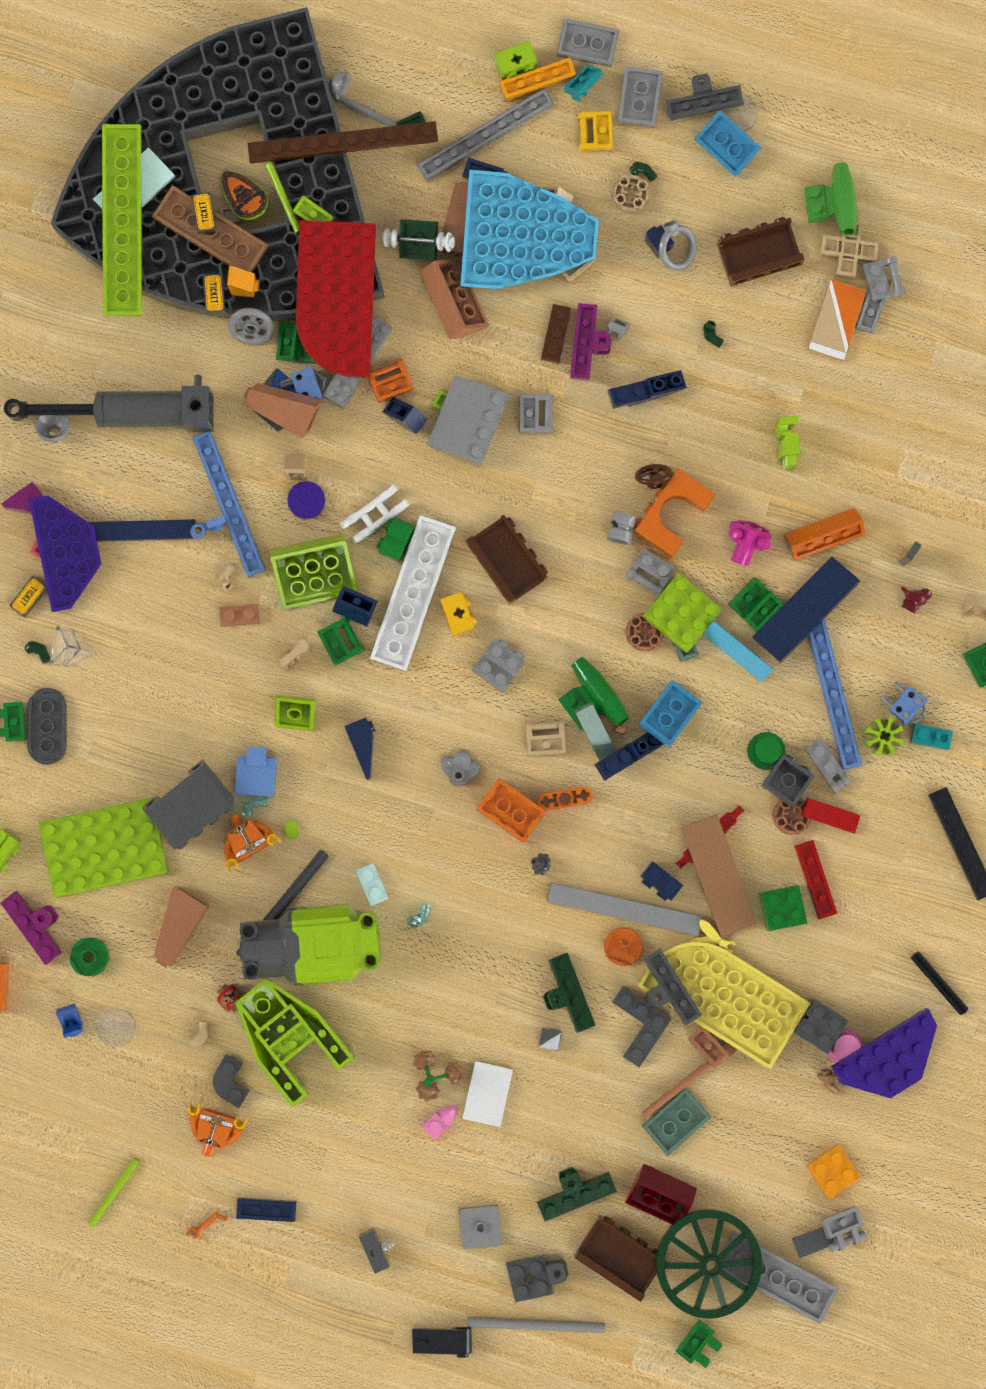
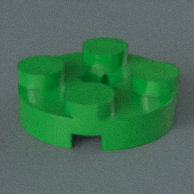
(93, 946)

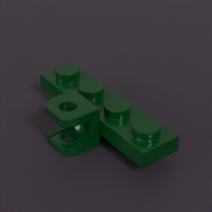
(568, 993)
(575, 1193)

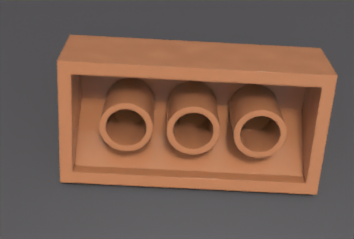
(454, 303)

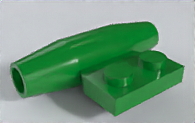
(593, 690)

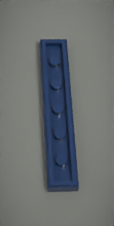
(143, 530)

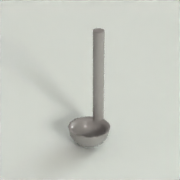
(338, 87)

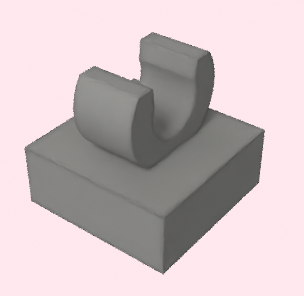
(618, 326)

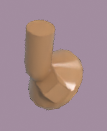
(827, 1078)

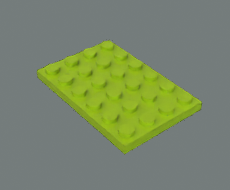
(102, 848)

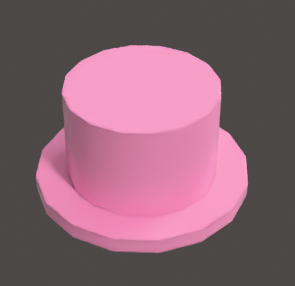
(847, 1043)

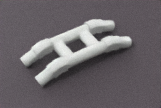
(373, 526)

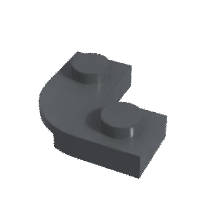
(224, 1083)

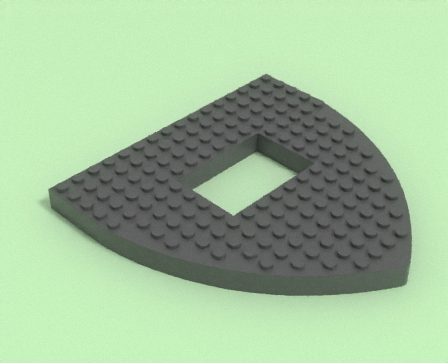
(224, 82)

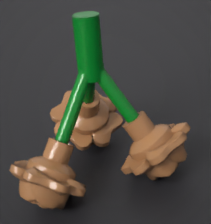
(428, 1088)

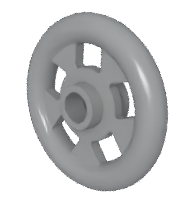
(251, 326)

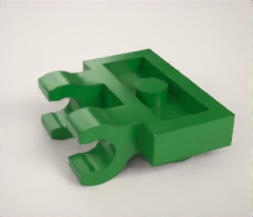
(13, 722)
(695, 1341)

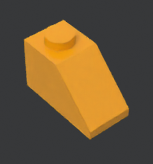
(242, 282)

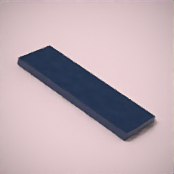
(806, 609)

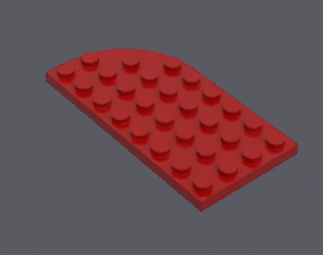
(336, 294)

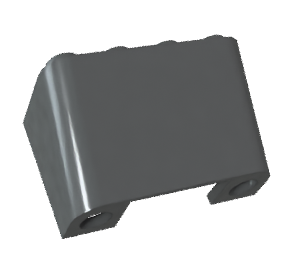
(190, 806)

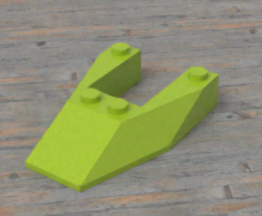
(279, 1029)

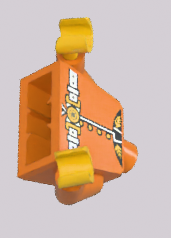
(246, 840)
(214, 1128)

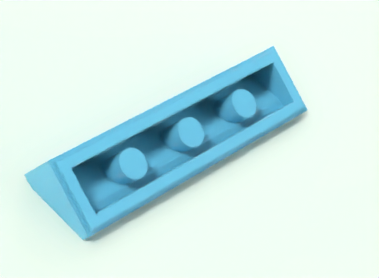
(737, 651)

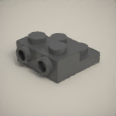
(787, 780)

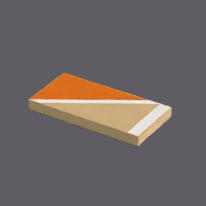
(837, 320)

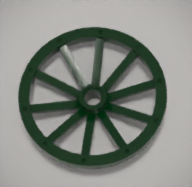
(756, 1261)

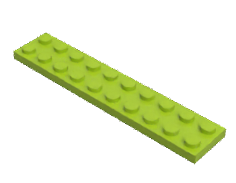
(122, 219)

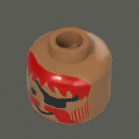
(228, 996)

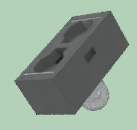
(376, 1249)

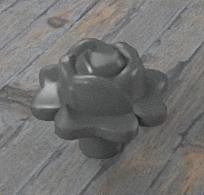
(541, 864)

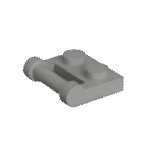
(877, 279)
(530, 413)
(654, 567)

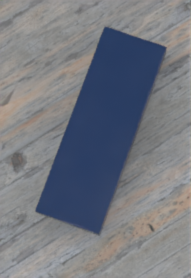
(266, 1209)

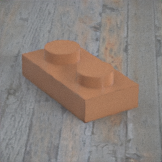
(239, 615)
(708, 1047)

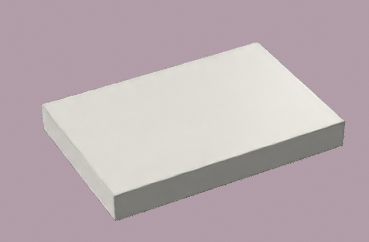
(487, 1093)

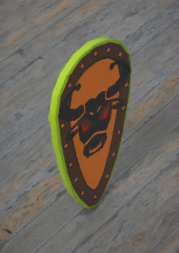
(244, 196)

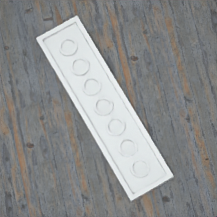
(413, 593)

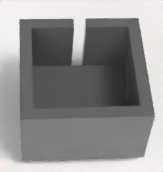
(821, 1026)

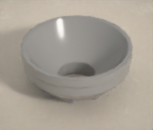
(47, 422)

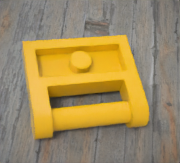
(601, 131)

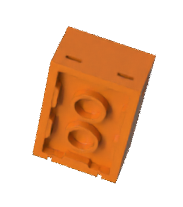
(511, 810)

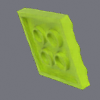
(682, 612)

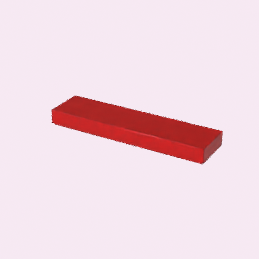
(815, 879)

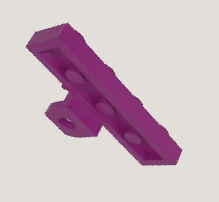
(587, 342)
(33, 925)

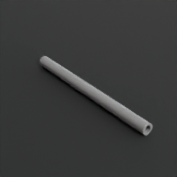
(545, 1325)

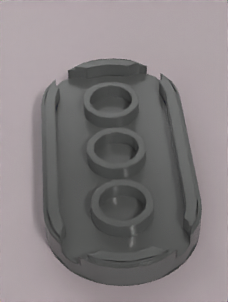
(47, 726)

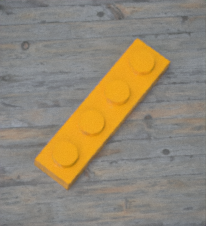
(537, 79)

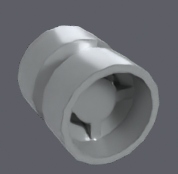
(621, 528)

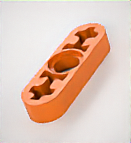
(579, 800)

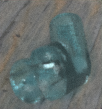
(254, 803)
(421, 918)

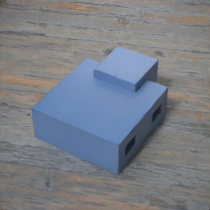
(256, 773)

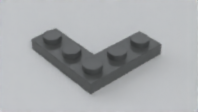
(653, 1027)

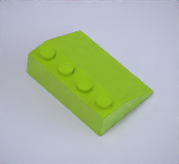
(312, 570)

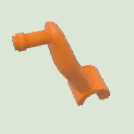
(206, 1223)

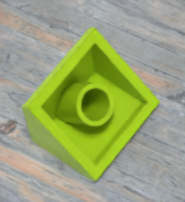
(295, 713)

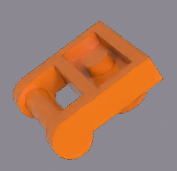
(392, 385)

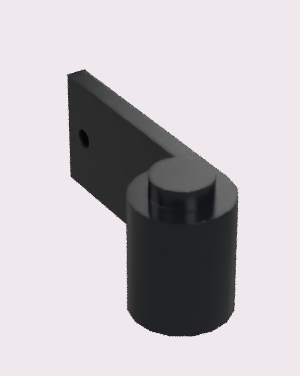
(443, 1341)

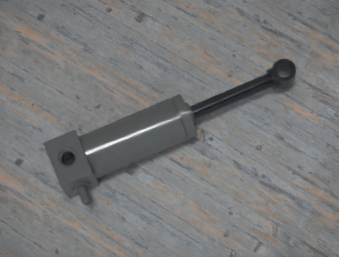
(135, 408)

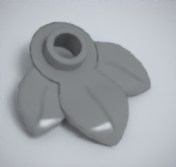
(460, 765)

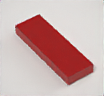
(830, 815)

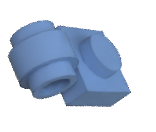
(214, 524)

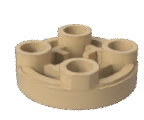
(631, 194)

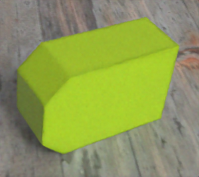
(291, 829)

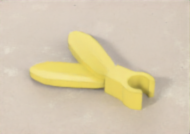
(712, 936)

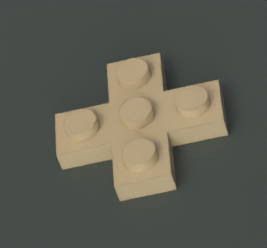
(849, 251)

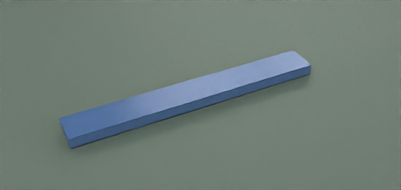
(229, 504)
(834, 697)

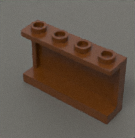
(759, 251)
(507, 559)
(618, 1257)

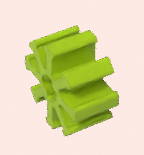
(885, 730)

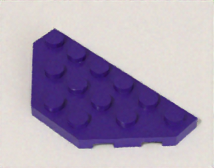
(66, 551)
(892, 1059)

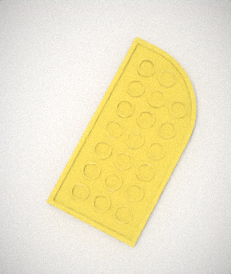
(735, 1000)

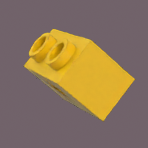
(450, 605)

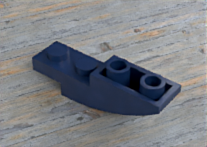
(647, 390)
(627, 755)

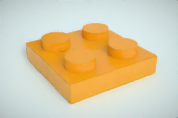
(833, 1171)

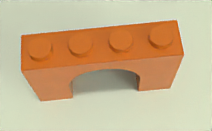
(678, 487)

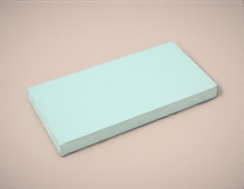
(154, 177)

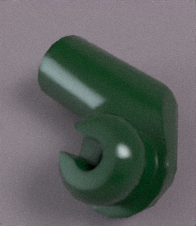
(643, 168)
(710, 334)
(38, 648)

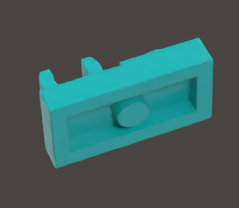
(582, 81)
(931, 736)

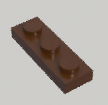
(556, 333)

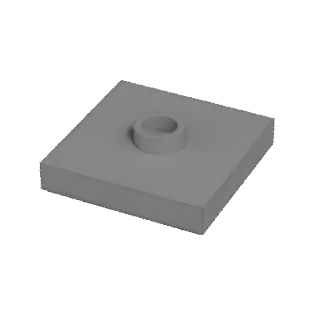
(480, 1227)

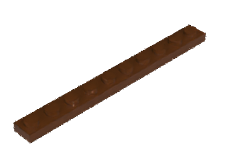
(342, 142)

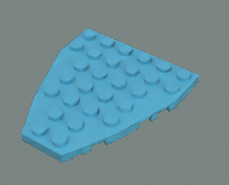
(521, 232)

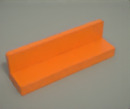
(825, 533)

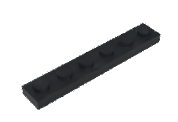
(960, 841)

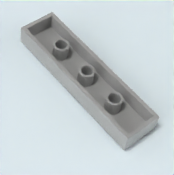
(343, 387)

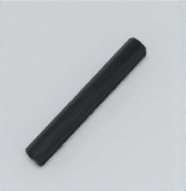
(939, 983)

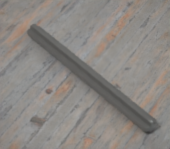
(295, 887)

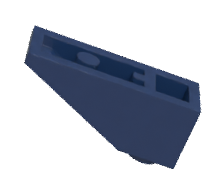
(362, 741)

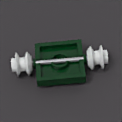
(418, 239)

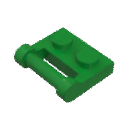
(334, 643)

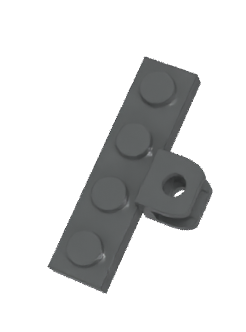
(704, 99)
(669, 988)

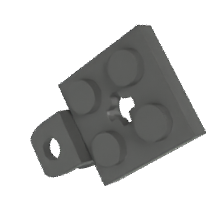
(544, 1274)

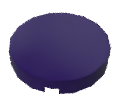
(306, 500)

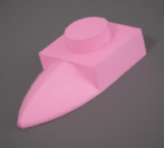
(440, 1121)

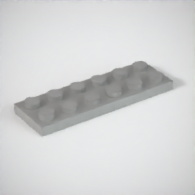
(784, 1281)

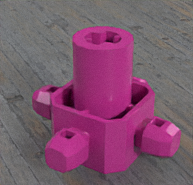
(748, 537)

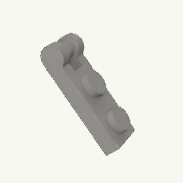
(827, 765)

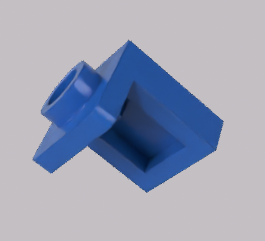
(70, 1020)

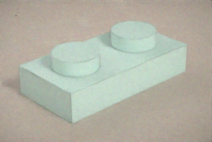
(372, 884)

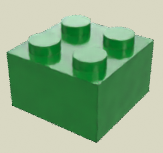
(783, 908)

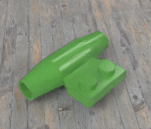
(837, 200)

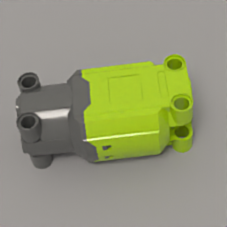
(310, 945)

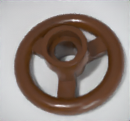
(653, 478)

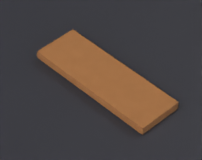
(228, 243)
(718, 875)

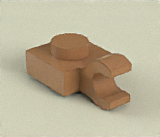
(609, 725)

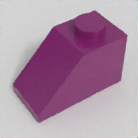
(20, 501)

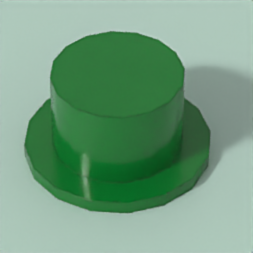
(765, 750)

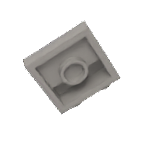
(499, 665)

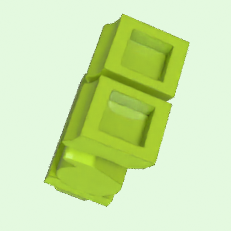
(789, 442)

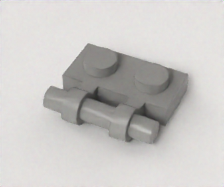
(841, 1223)

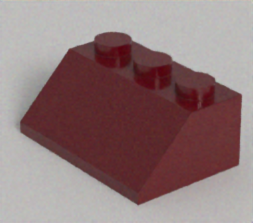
(660, 1194)

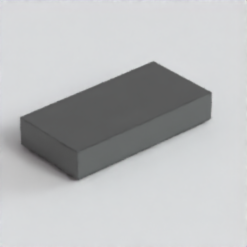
(811, 1242)

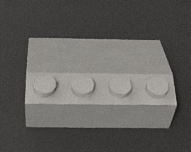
(468, 420)

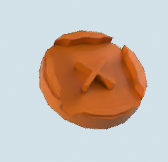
(623, 946)

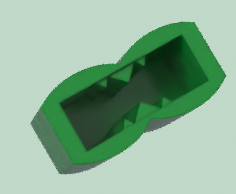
(396, 539)

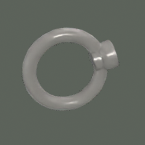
(672, 229)

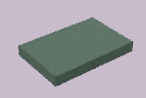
(676, 1121)

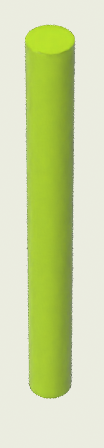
(283, 197)
(113, 1192)

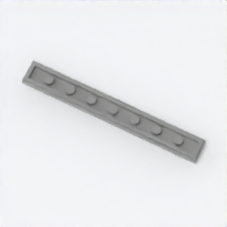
(485, 135)
(624, 909)

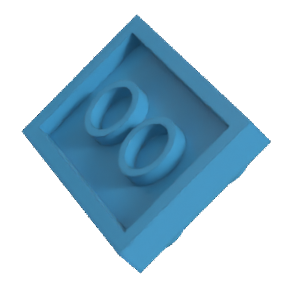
(727, 143)
(670, 713)

